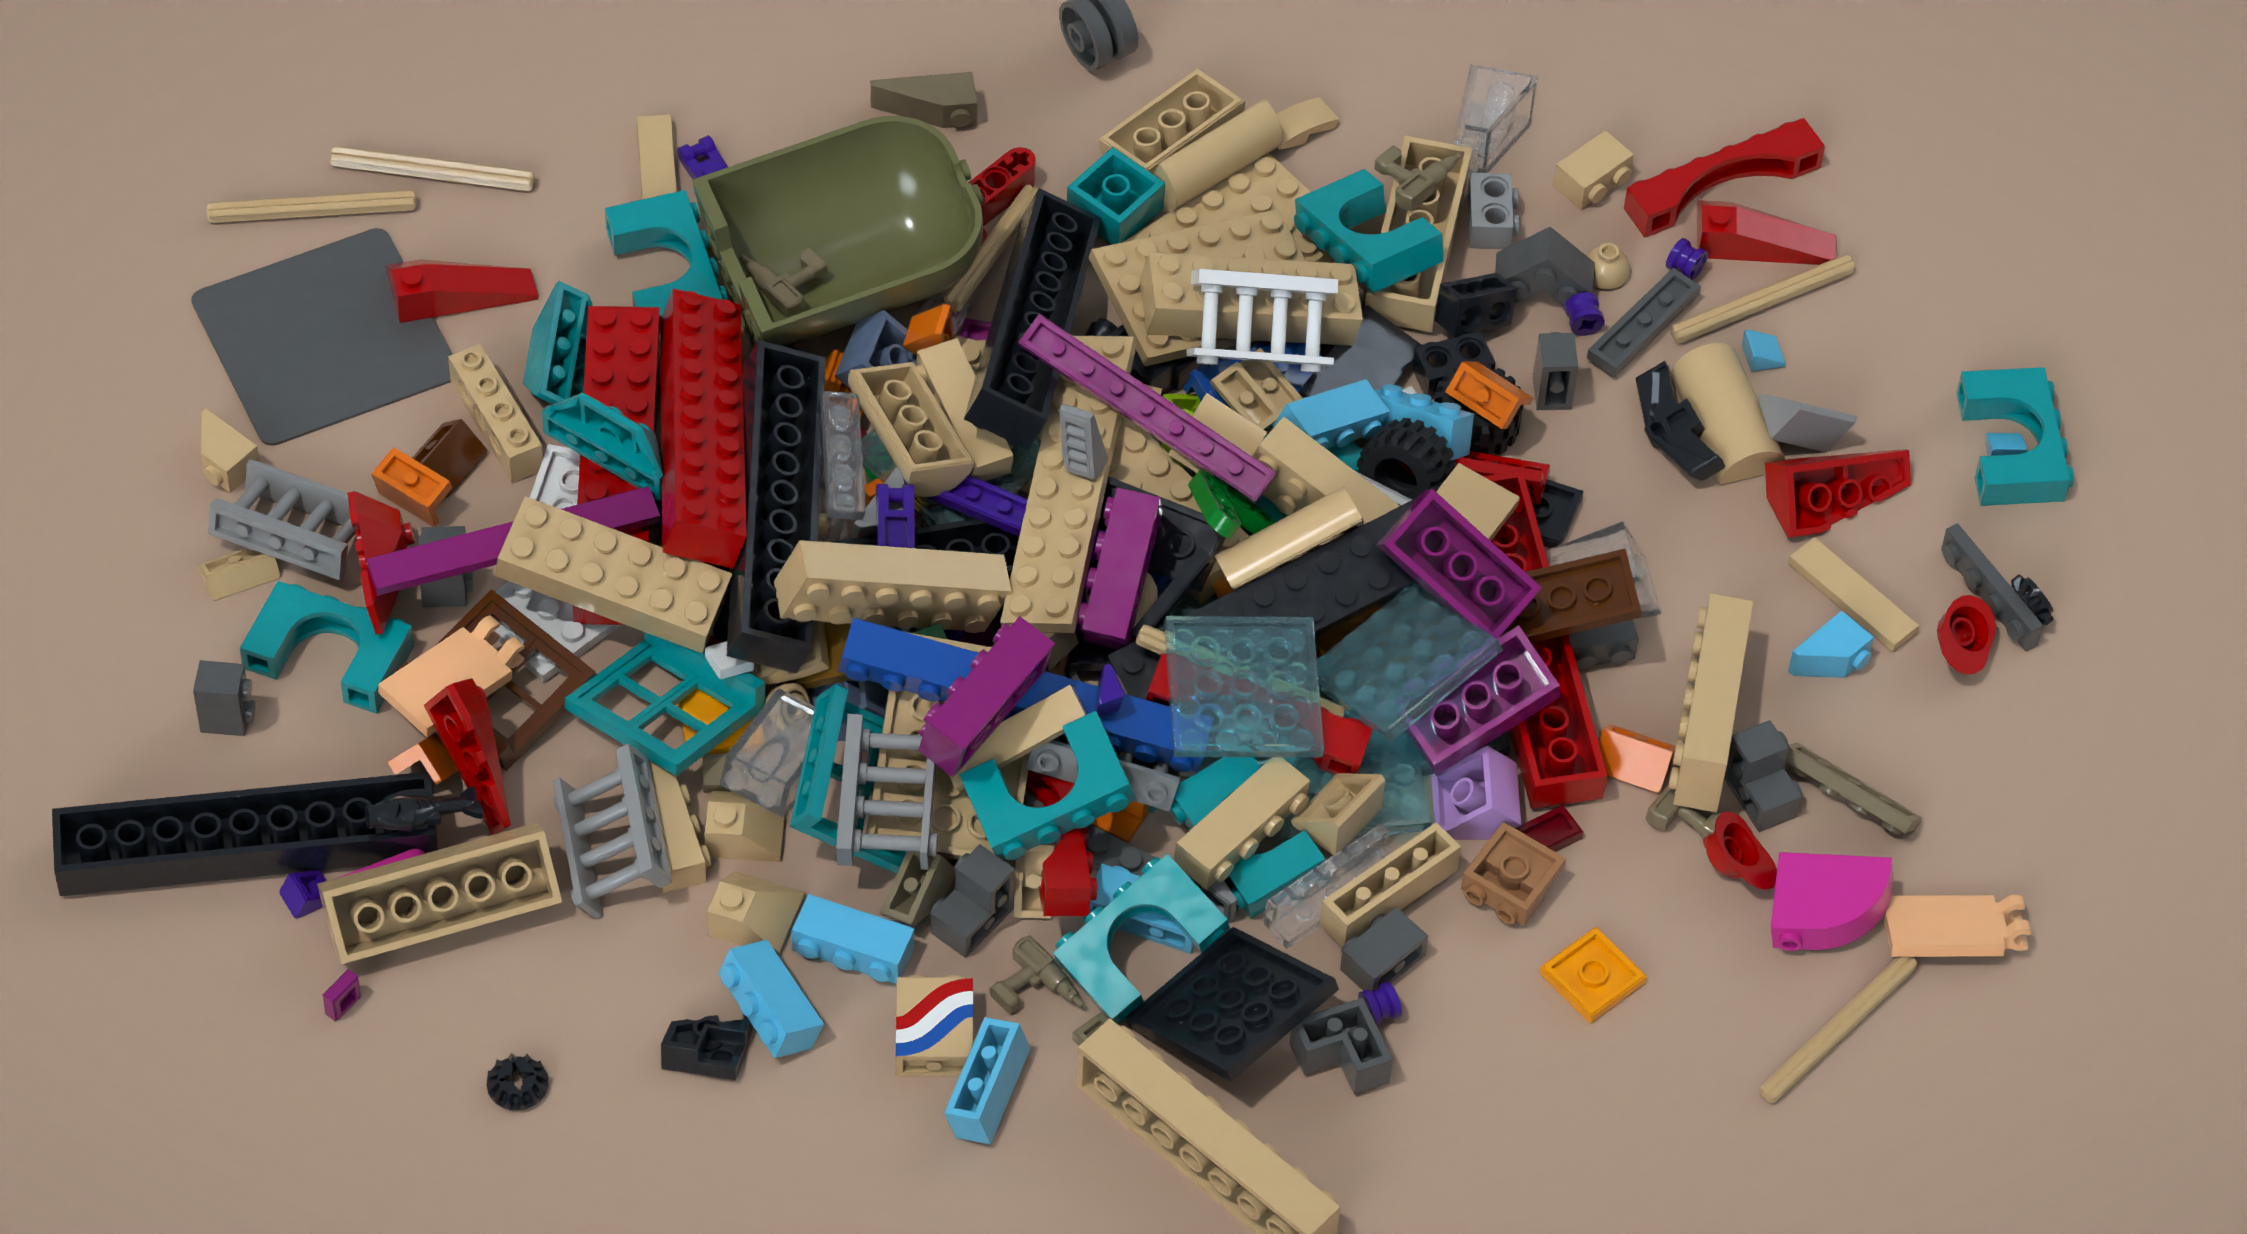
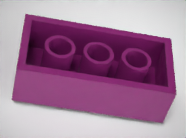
(1458, 564)
(1122, 568)
(985, 696)
(1486, 704)

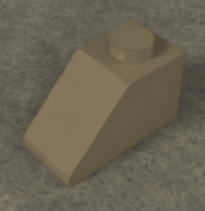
(916, 889)

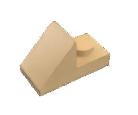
(1027, 882)

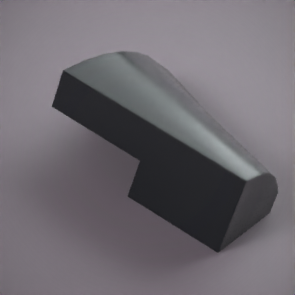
(706, 1046)

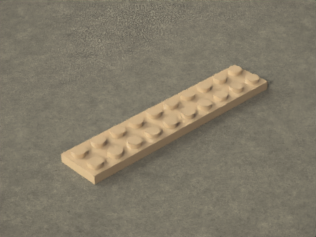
(1063, 509)

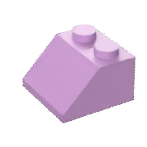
(1477, 795)

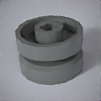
(1098, 31)

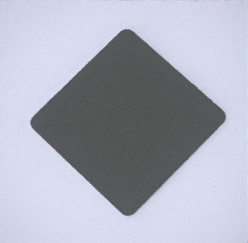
(320, 338)

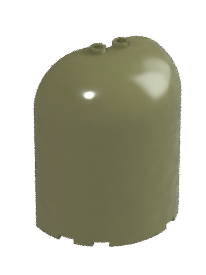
(870, 199)

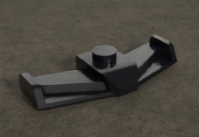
(1674, 425)

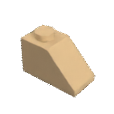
(224, 452)

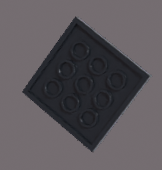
(1232, 1003)

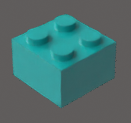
(1119, 194)

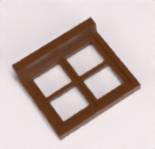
(538, 641)

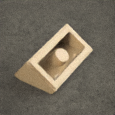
(237, 572)

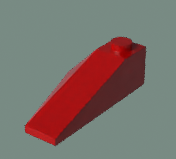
(378, 532)
(468, 734)

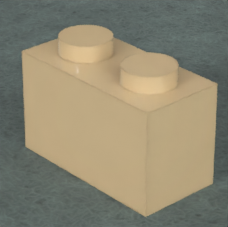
(1593, 170)

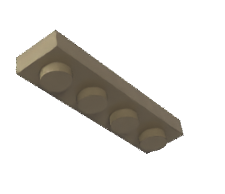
(1863, 797)

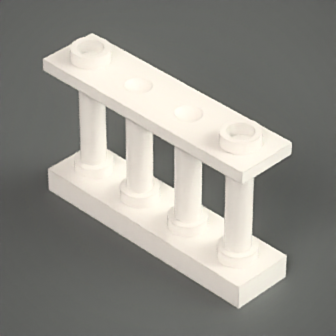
(1281, 290)

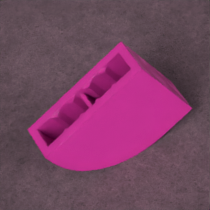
(1828, 899)

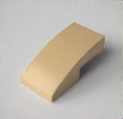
(1305, 119)

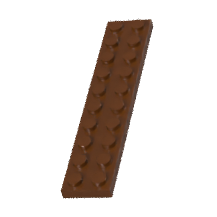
(1571, 600)

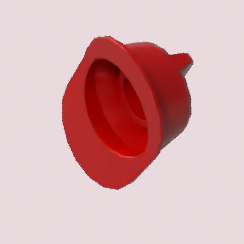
(1966, 634)
(1738, 853)

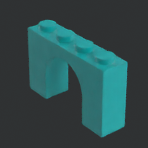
(667, 223)
(1378, 258)
(2027, 399)
(297, 614)
(1097, 791)
(1263, 874)
(1161, 891)

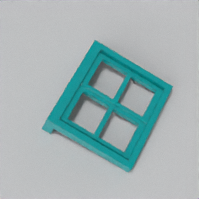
(740, 692)
(819, 767)

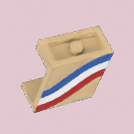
(933, 1025)

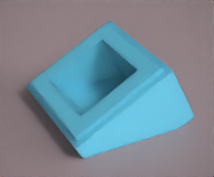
(1762, 351)
(2005, 444)

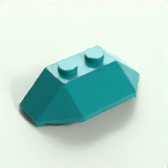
(558, 346)
(607, 439)

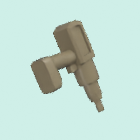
(1416, 184)
(783, 288)
(1663, 812)
(1037, 967)

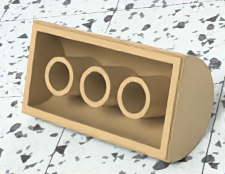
(1173, 120)
(1219, 155)
(1727, 409)
(912, 427)
(1289, 538)

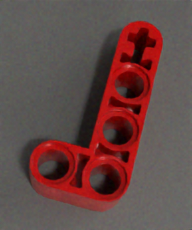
(1004, 181)

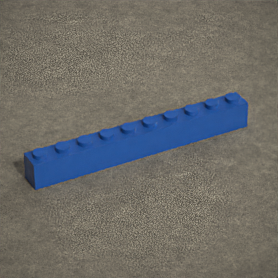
(930, 668)

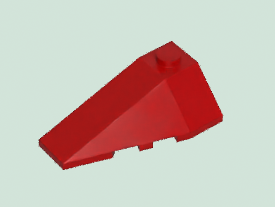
(1748, 234)
(444, 288)
(1825, 489)

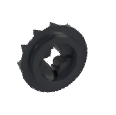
(2033, 598)
(504, 1091)

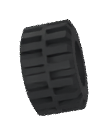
(1485, 436)
(1414, 446)

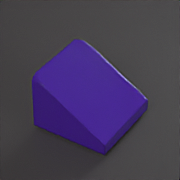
(1109, 692)
(302, 893)

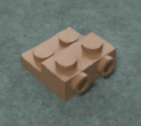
(1511, 874)

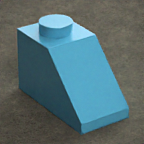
(1833, 650)

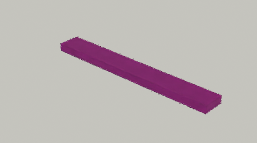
(1147, 409)
(482, 547)

